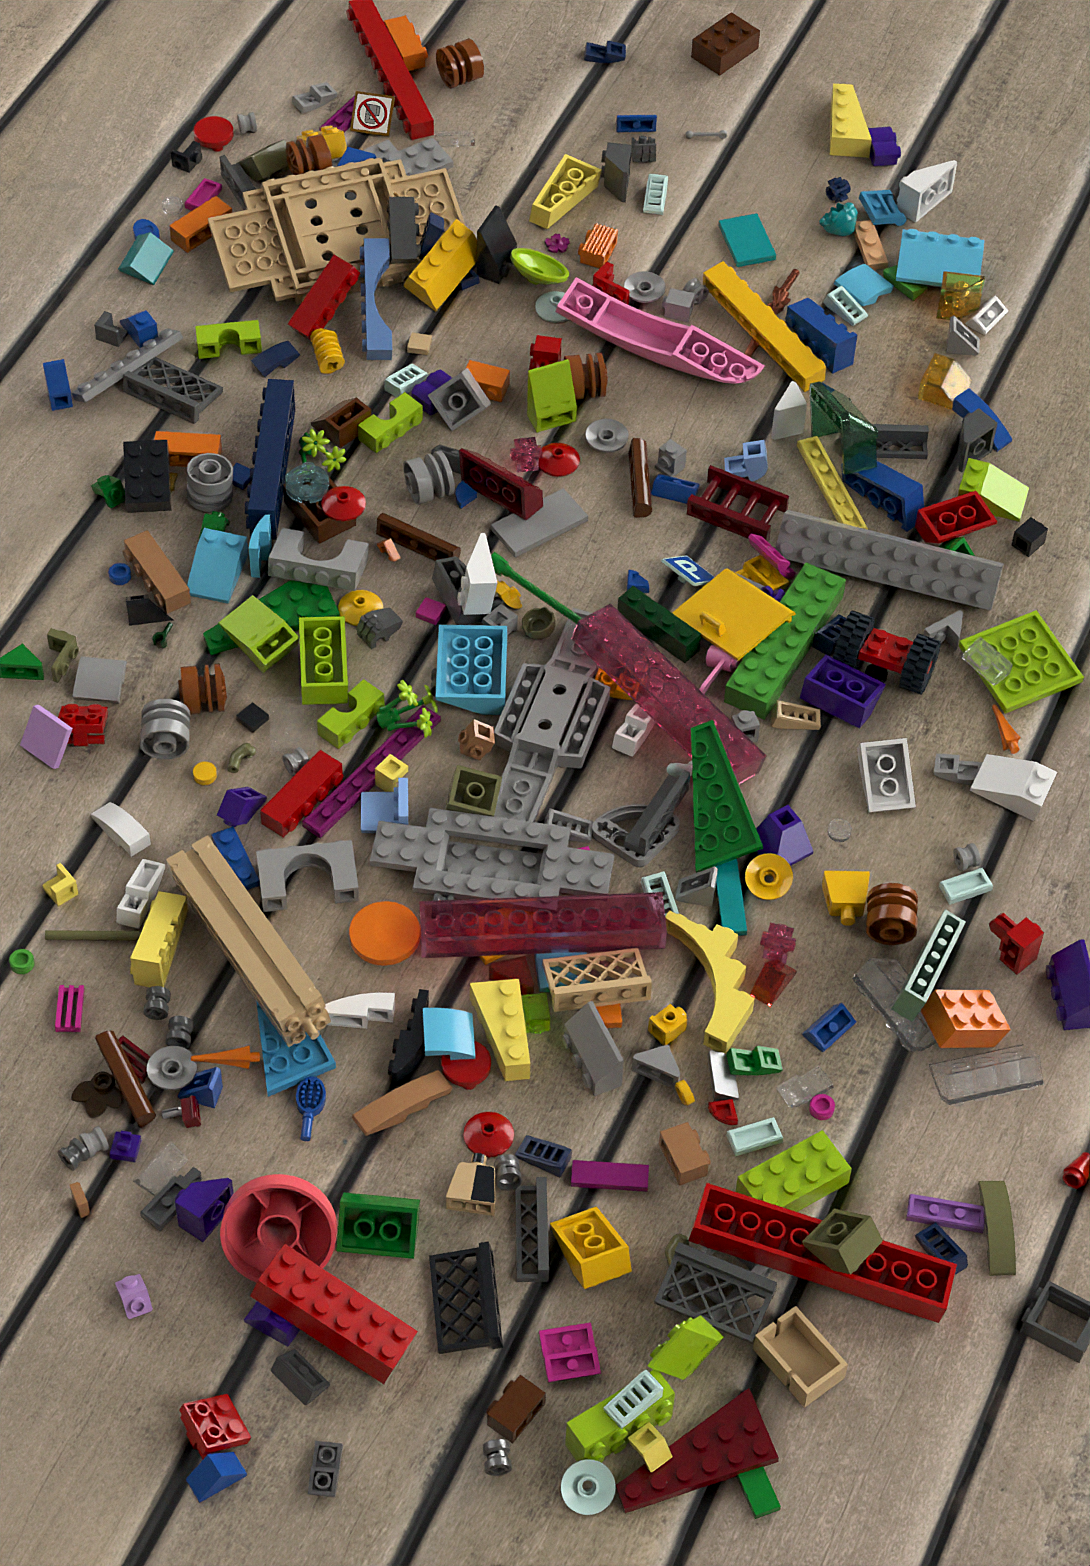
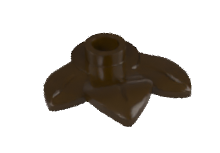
(96, 1097)

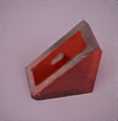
(513, 969)
(772, 981)

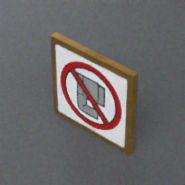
(372, 113)

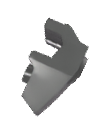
(643, 149)
(377, 625)

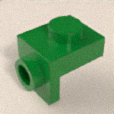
(110, 489)
(214, 521)

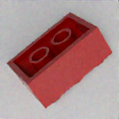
(953, 518)

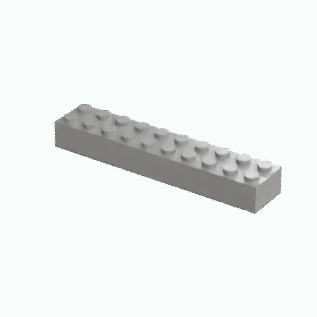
(889, 559)

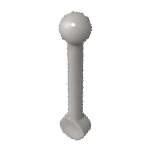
(722, 134)

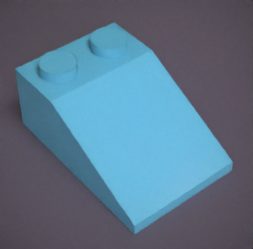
(217, 565)

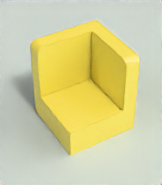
(388, 773)
(61, 887)
(650, 1446)

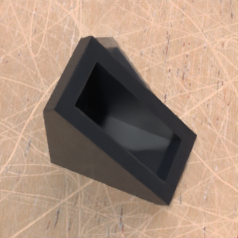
(144, 611)

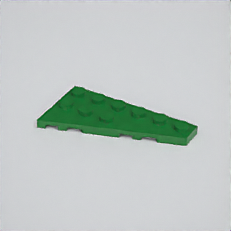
(290, 603)
(720, 812)

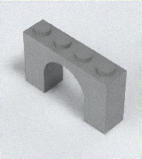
(340, 572)
(333, 858)

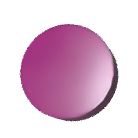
(822, 1107)

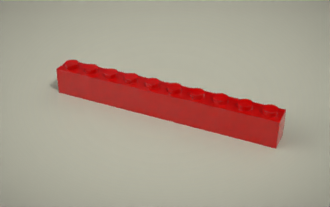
(390, 68)

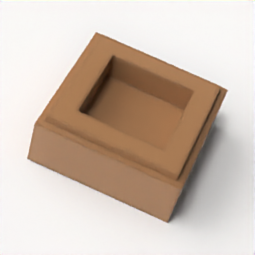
(79, 1199)

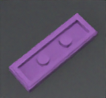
(945, 1213)

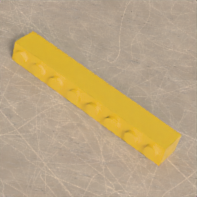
(764, 325)

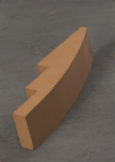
(401, 1102)

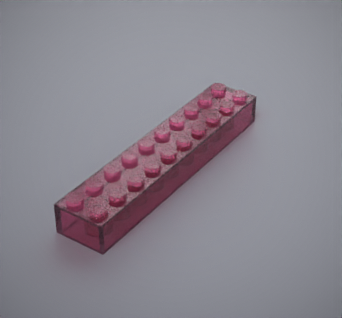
(661, 687)
(542, 925)

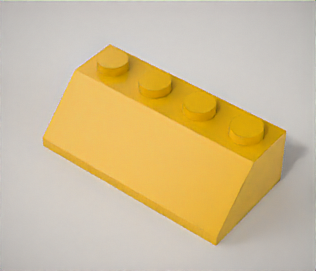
(444, 266)

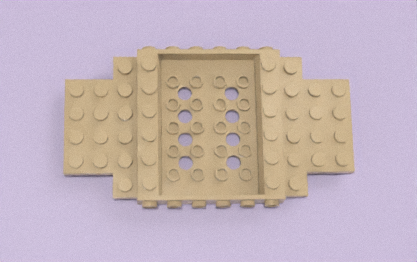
(279, 244)

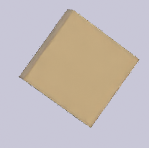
(419, 343)

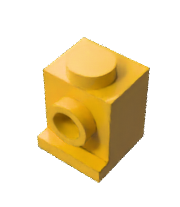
(668, 1024)

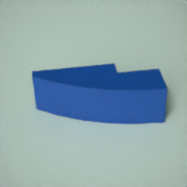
(969, 402)

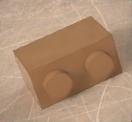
(684, 1153)

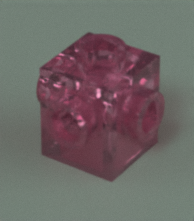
(526, 454)
(778, 942)

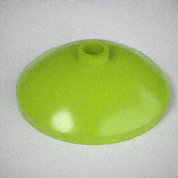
(538, 267)

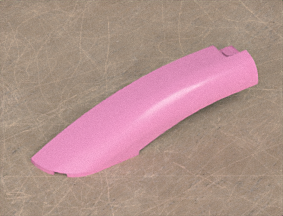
(655, 338)

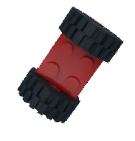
(911, 659)

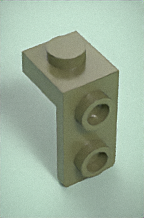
(68, 649)

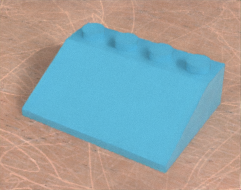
(927, 255)
(472, 667)

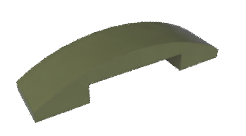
(999, 1228)

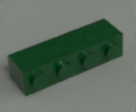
(659, 624)

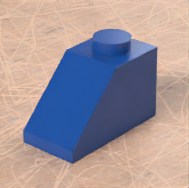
(140, 327)

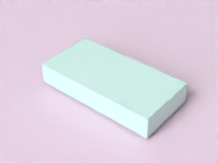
(965, 886)
(754, 1136)

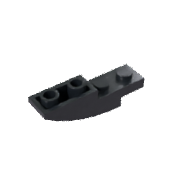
(410, 1045)

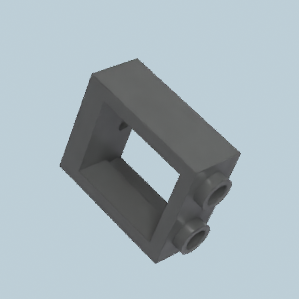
(1067, 1301)

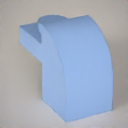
(752, 462)

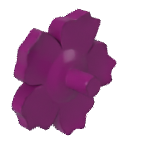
(557, 243)

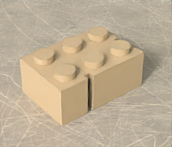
(800, 1356)

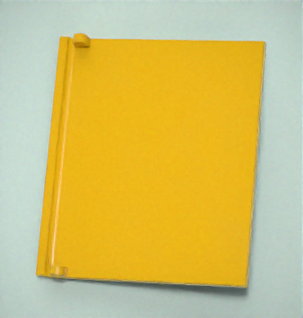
(733, 614)

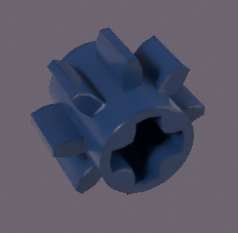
(838, 189)

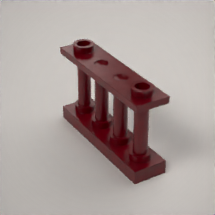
(731, 520)

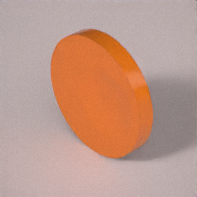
(384, 933)

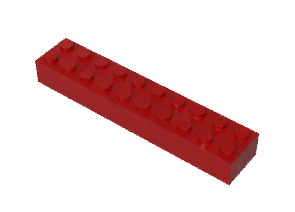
(775, 1237)

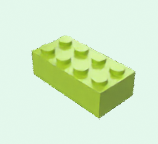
(323, 660)
(797, 1174)
(596, 1434)

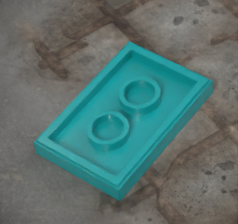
(747, 240)

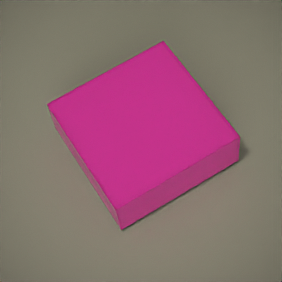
(430, 611)

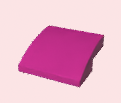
(769, 553)
(569, 1352)

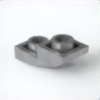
(325, 1469)

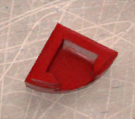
(724, 1111)

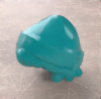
(840, 220)

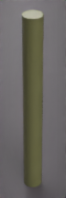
(91, 935)

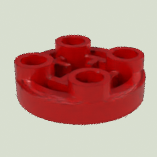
(213, 132)
(467, 1072)

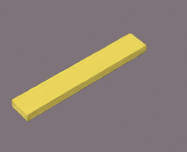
(830, 482)

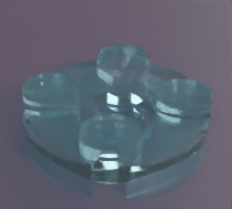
(307, 473)

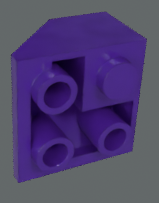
(784, 835)

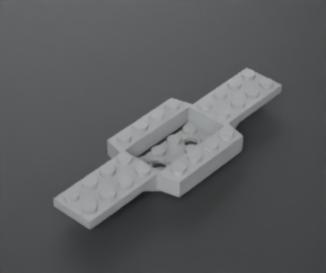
(532, 701)

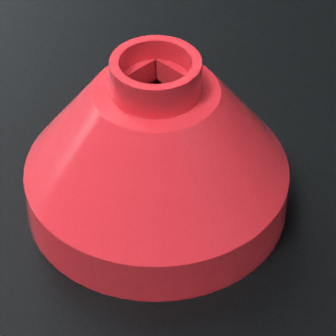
(276, 1213)

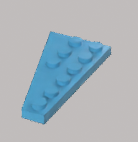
(290, 1065)

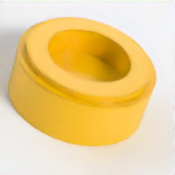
(204, 773)
(684, 1092)

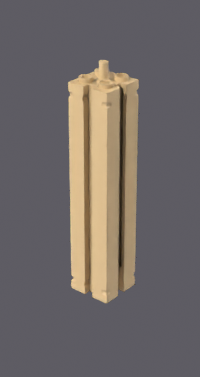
(249, 942)

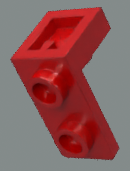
(604, 282)

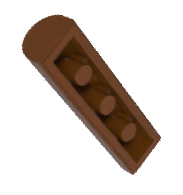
(639, 478)
(415, 538)
(125, 1077)

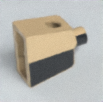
(473, 1187)

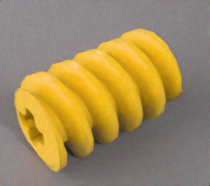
(327, 350)

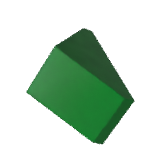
(21, 664)

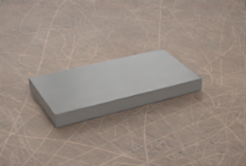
(556, 517)

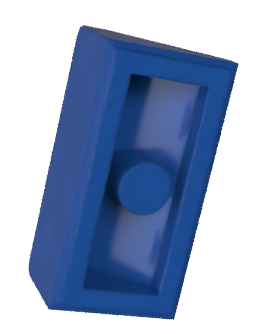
(636, 123)
(674, 488)
(829, 1027)

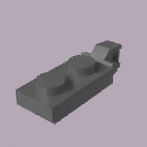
(162, 1206)

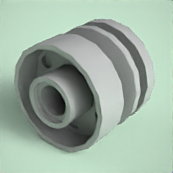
(428, 477)
(209, 482)
(165, 729)

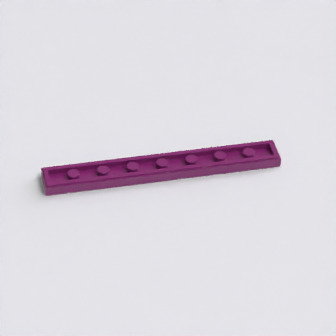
(363, 778)

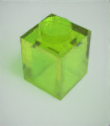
(536, 1013)

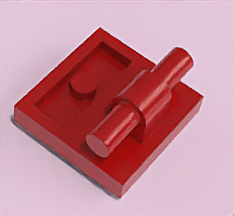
(85, 721)
(213, 1424)

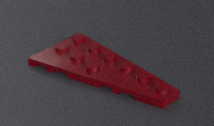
(711, 1452)

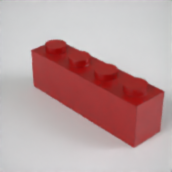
(324, 297)
(301, 793)

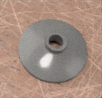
(645, 286)
(606, 435)
(171, 1059)

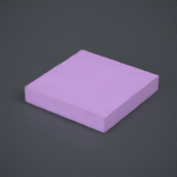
(46, 736)

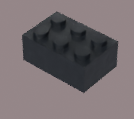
(147, 476)

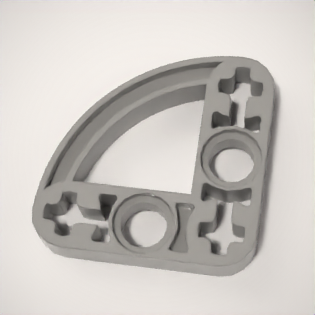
(623, 813)

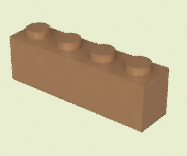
(156, 571)

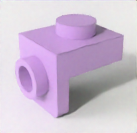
(134, 1296)

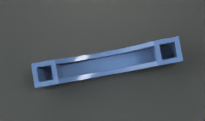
(378, 335)

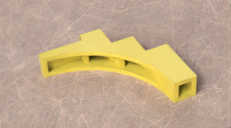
(726, 975)

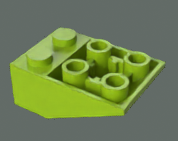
(551, 396)
(259, 633)
(686, 1349)

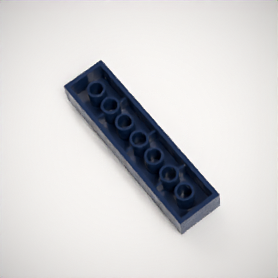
(271, 455)

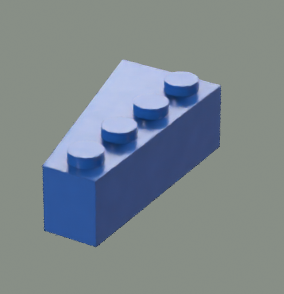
(822, 334)
(889, 490)

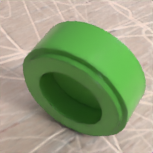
(21, 961)

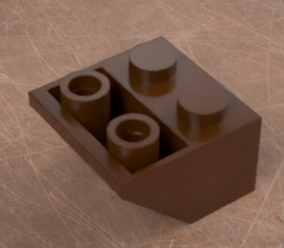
(342, 421)

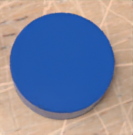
(119, 574)

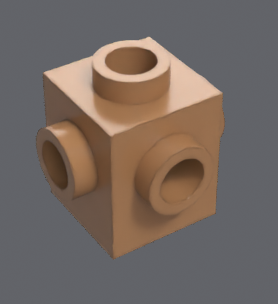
(476, 739)

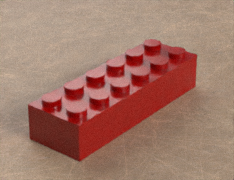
(333, 1313)

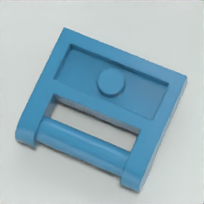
(877, 204)

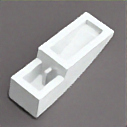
(633, 731)
(122, 828)
(140, 893)
(358, 1009)

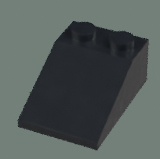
(494, 247)

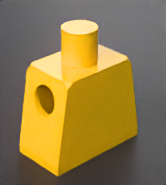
(846, 894)

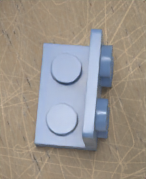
(384, 807)

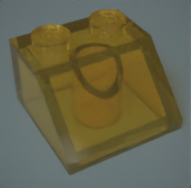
(959, 295)
(943, 381)

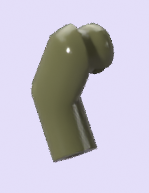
(238, 754)
(671, 1247)

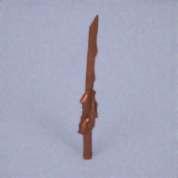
(780, 300)

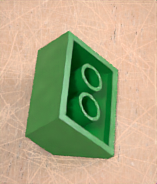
(378, 1225)

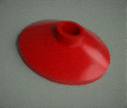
(559, 459)
(343, 503)
(488, 1143)

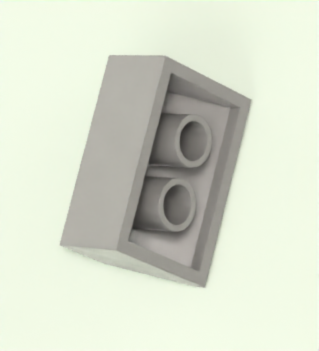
(593, 1050)

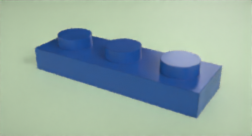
(236, 856)

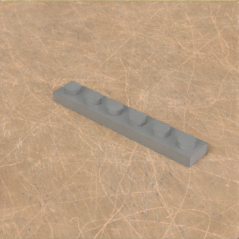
(134, 360)

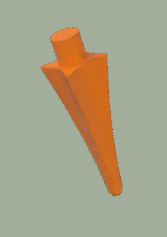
(1008, 734)
(237, 1057)

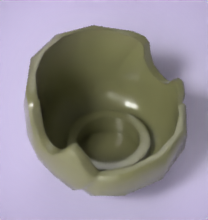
(539, 623)

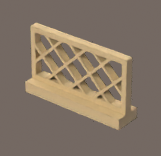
(599, 991)

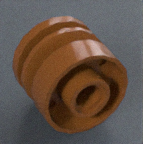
(459, 63)
(307, 158)
(588, 375)
(202, 689)
(892, 914)

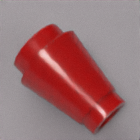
(1078, 1171)

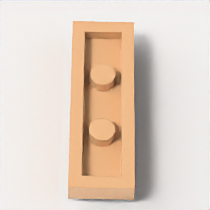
(870, 245)

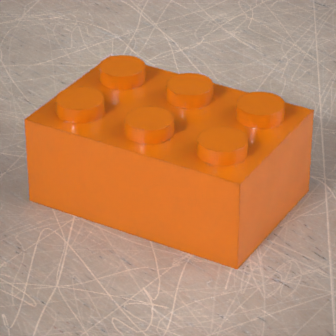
(965, 1019)

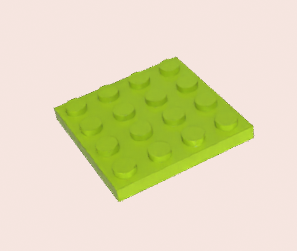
(1037, 661)

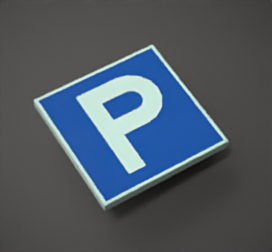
(688, 570)

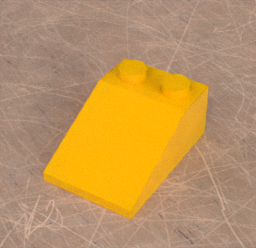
(592, 1247)

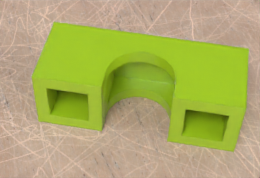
(213, 336)
(379, 433)
(341, 727)

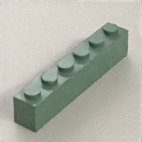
(928, 966)

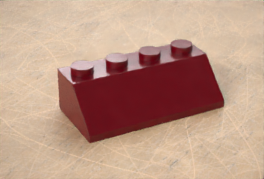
(500, 484)

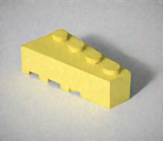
(847, 124)
(564, 190)
(159, 940)
(502, 1017)

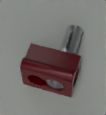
(188, 1110)

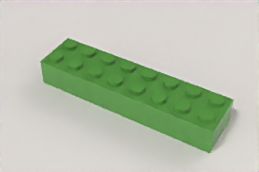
(774, 661)

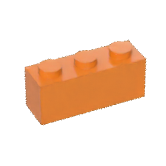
(407, 42)
(194, 227)
(189, 445)

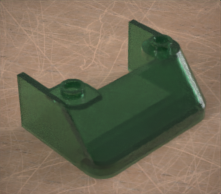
(836, 413)

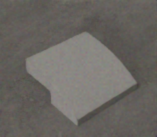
(99, 679)

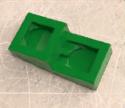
(755, 1062)

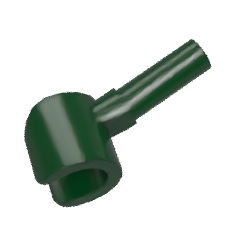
(162, 635)

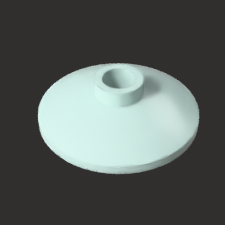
(546, 307)
(588, 1500)

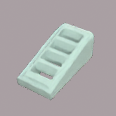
(654, 183)
(837, 307)
(392, 385)
(660, 878)
(636, 1384)

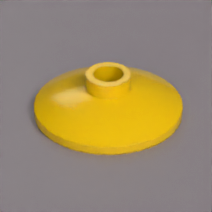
(357, 604)
(773, 866)

